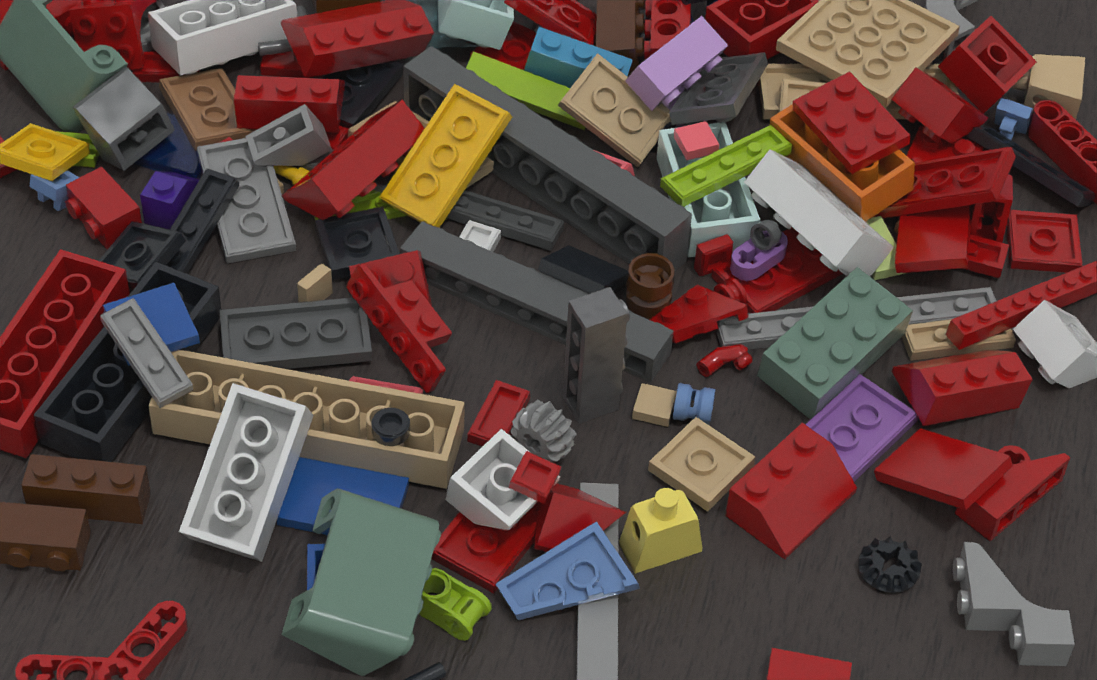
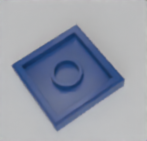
(167, 315)

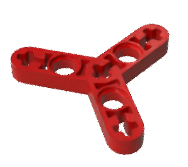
(122, 660)

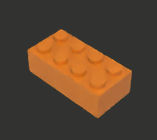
(864, 191)

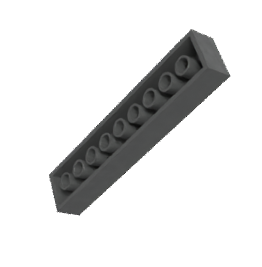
(560, 169)

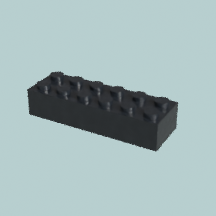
(101, 395)

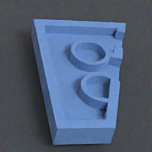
(568, 575)

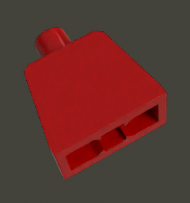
(997, 210)

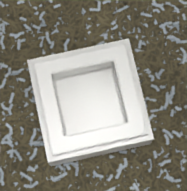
(481, 235)

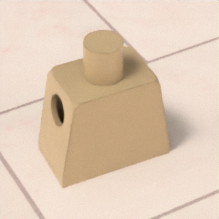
(1054, 79)

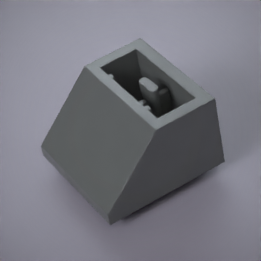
(123, 119)

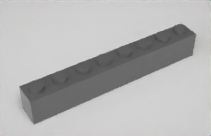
(525, 295)

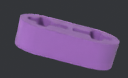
(761, 259)

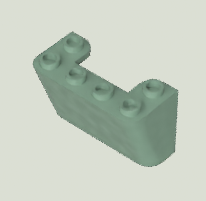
(365, 582)

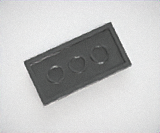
(719, 92)
(297, 334)

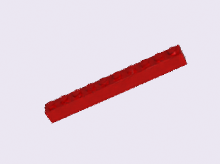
(1013, 309)

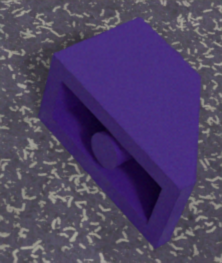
(165, 197)

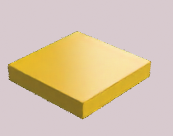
(42, 152)

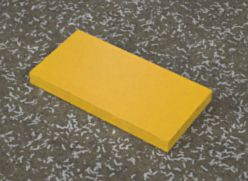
(445, 157)

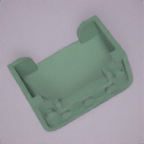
(51, 62)

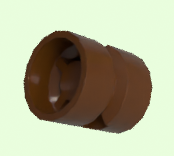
(649, 284)

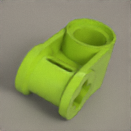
(455, 607)

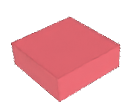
(696, 140)

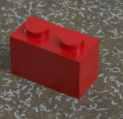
(101, 206)

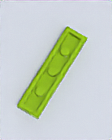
(532, 90)
(723, 166)

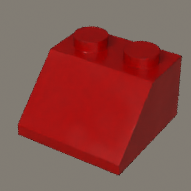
(987, 64)
(936, 107)

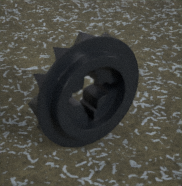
(898, 576)

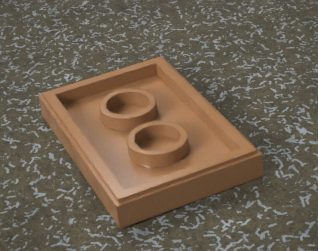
(203, 106)

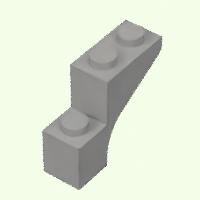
(994, 604)

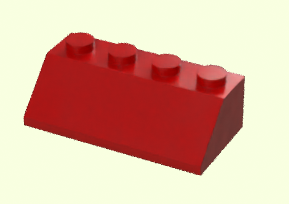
(357, 36)
(357, 163)

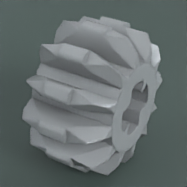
(544, 431)

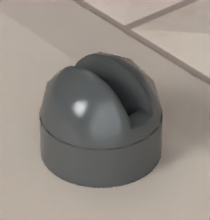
(765, 242)

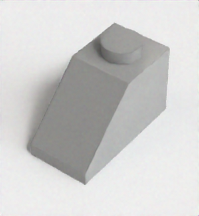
(289, 140)

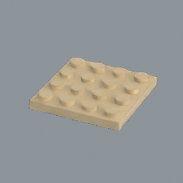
(870, 39)

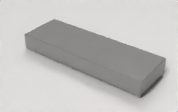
(146, 352)

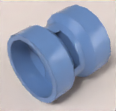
(702, 407)

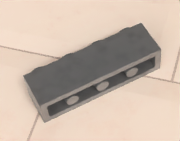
(595, 354)

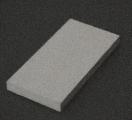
(256, 216)

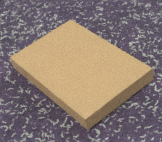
(614, 111)

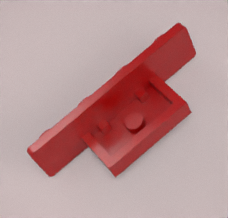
(405, 322)

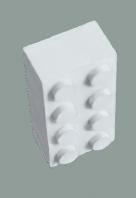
(216, 31)
(817, 215)
(246, 472)

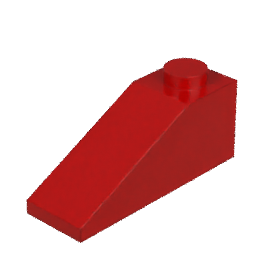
(1014, 494)

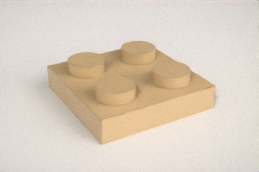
(701, 463)

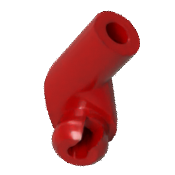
(722, 355)

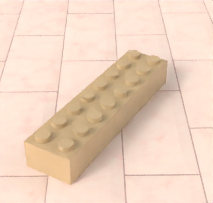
(340, 422)

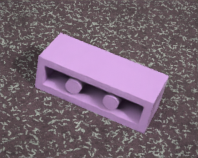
(677, 64)

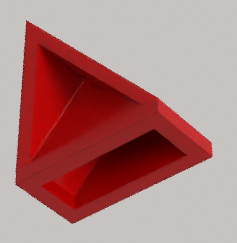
(568, 513)

